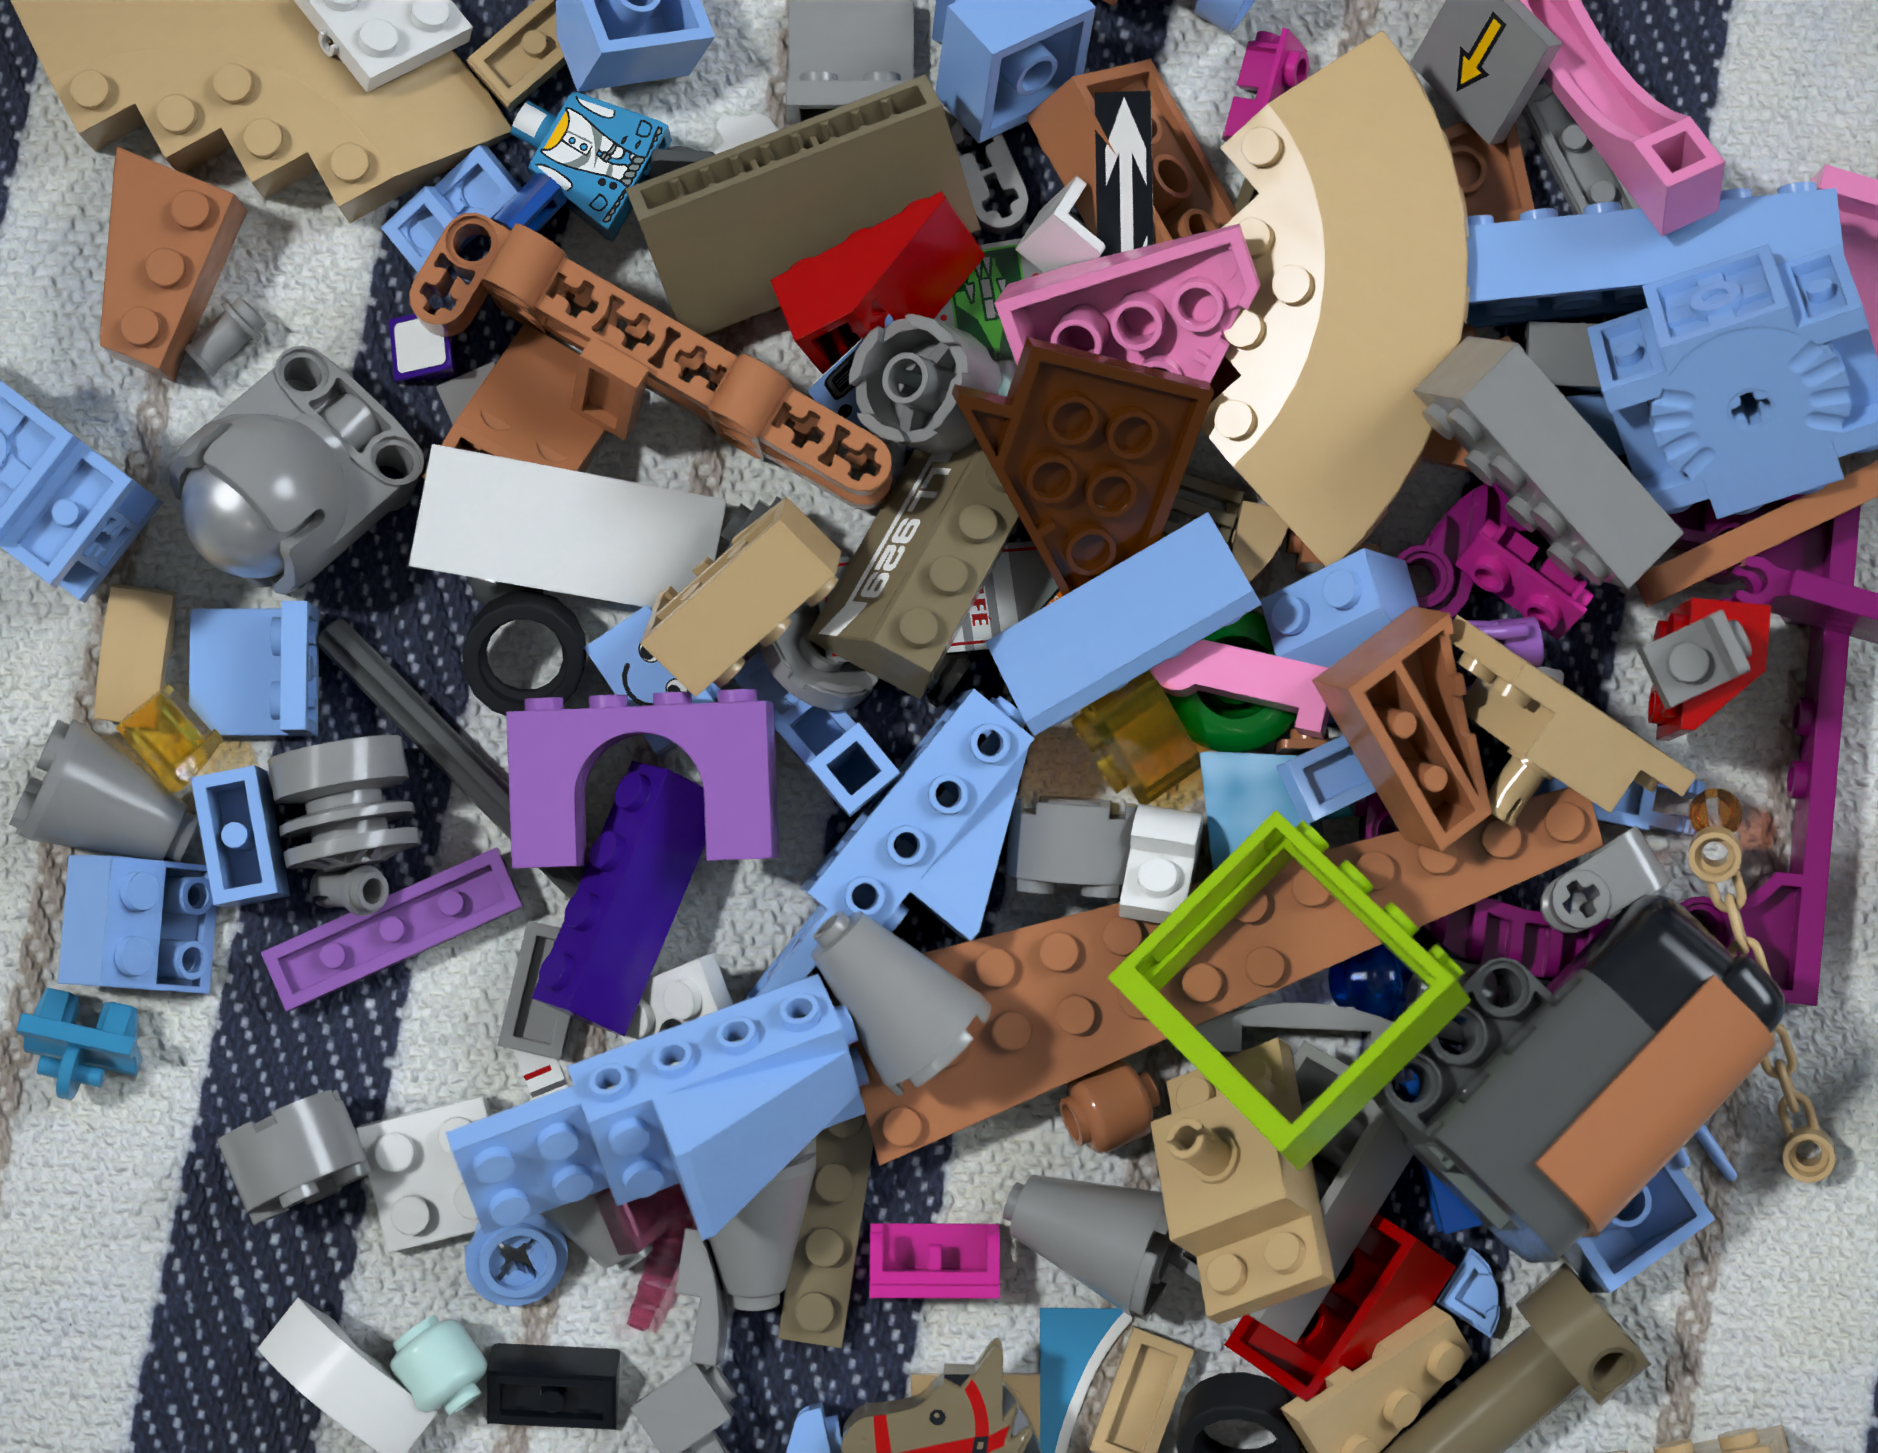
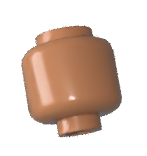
(1109, 1107)

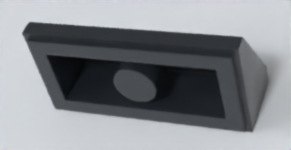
(553, 1386)

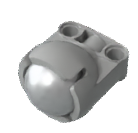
(292, 473)

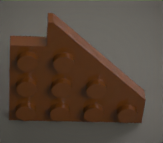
(1088, 452)

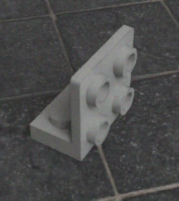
(845, 52)

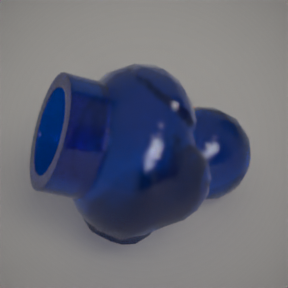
(1371, 982)

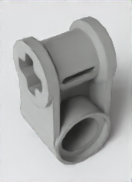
(1610, 881)

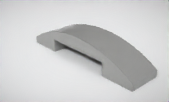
(1226, 1030)

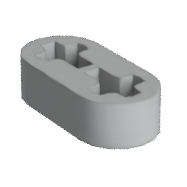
(1007, 178)

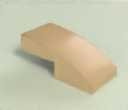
(133, 649)

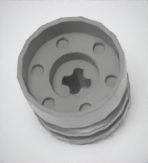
(344, 802)

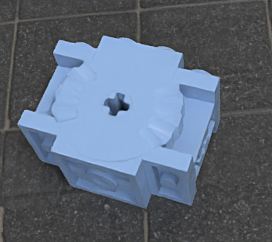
(1742, 380)
(63, 502)

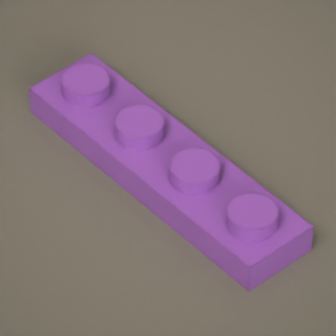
(401, 929)

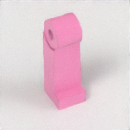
(1248, 678)

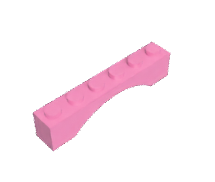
(1648, 146)

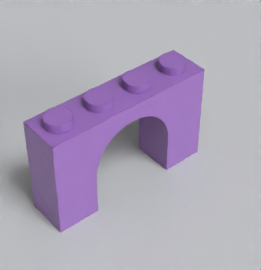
(558, 747)

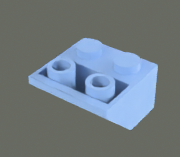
(137, 924)

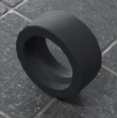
(522, 606)
(1231, 1398)

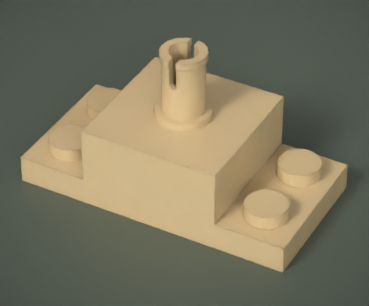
(1553, 732)
(1236, 1195)

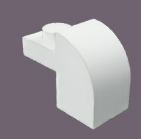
(1160, 862)

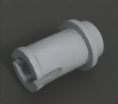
(226, 335)
(358, 889)

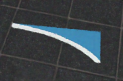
(1070, 1353)

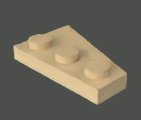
(1377, 1400)

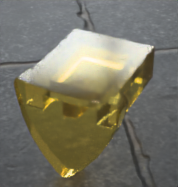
(170, 738)

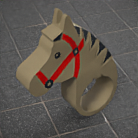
(957, 1413)

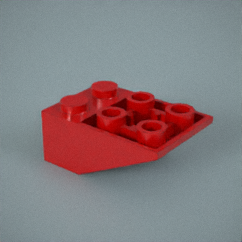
(892, 268)

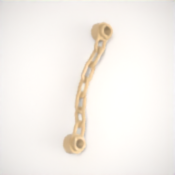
(1714, 871)

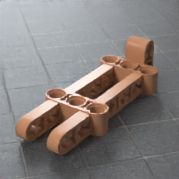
(751, 400)

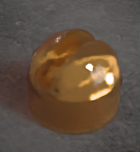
(1728, 809)

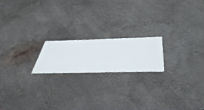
(560, 528)

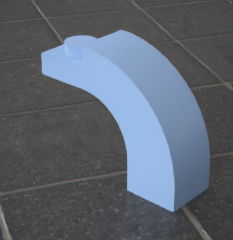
(824, 740)

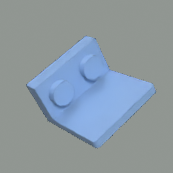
(256, 669)

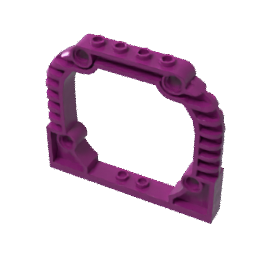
(1781, 908)

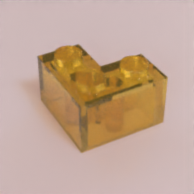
(1139, 739)

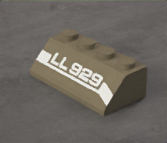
(919, 568)

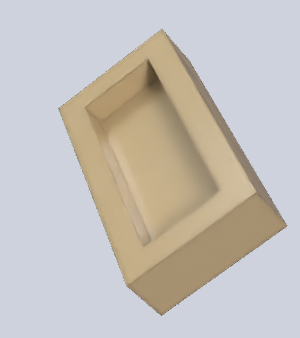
(1141, 1394)

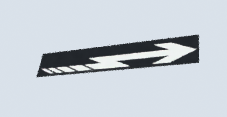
(1124, 179)

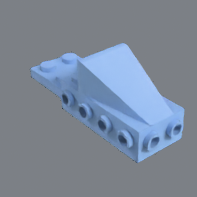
(947, 841)
(710, 1122)

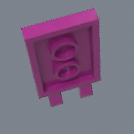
(1808, 598)

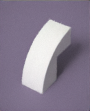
(344, 1380)

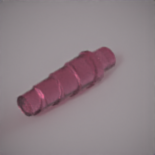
(657, 1275)

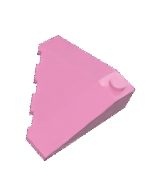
(1141, 305)

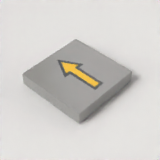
(1486, 61)

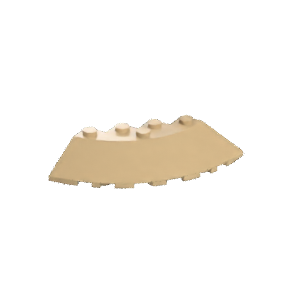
(258, 84)
(1356, 295)

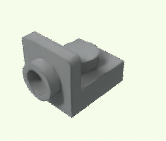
(1696, 658)

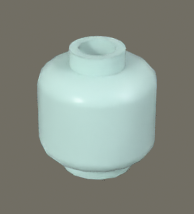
(438, 1365)

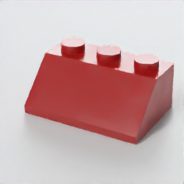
(1375, 1294)

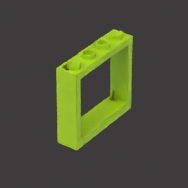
(1214, 905)

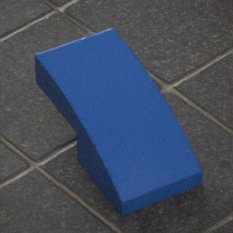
(533, 204)

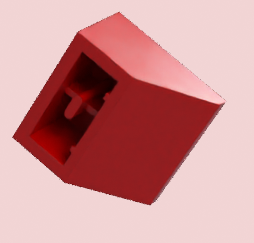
(1696, 710)

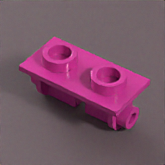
(1270, 68)
(1500, 565)

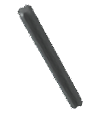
(430, 734)

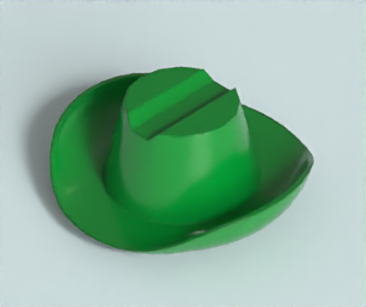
(1229, 723)

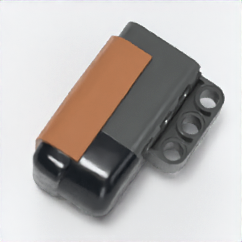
(1587, 1081)

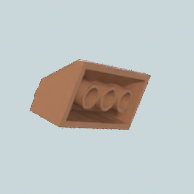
(1185, 186)

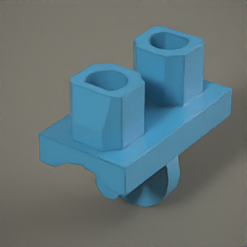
(79, 1052)

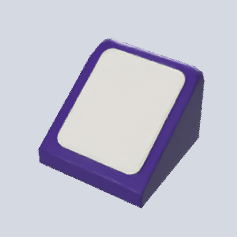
(419, 353)

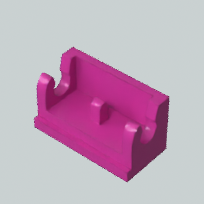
(934, 1260)

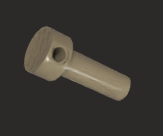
(1565, 1348)

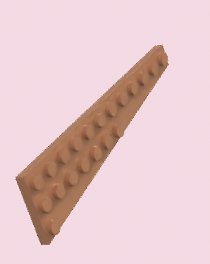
(1064, 1018)

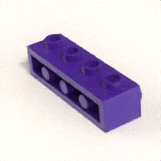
(625, 899)

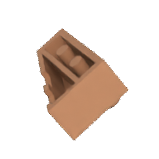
(162, 261)
(1410, 728)

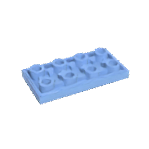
(1122, 624)

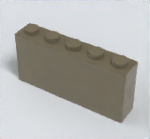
(791, 195)

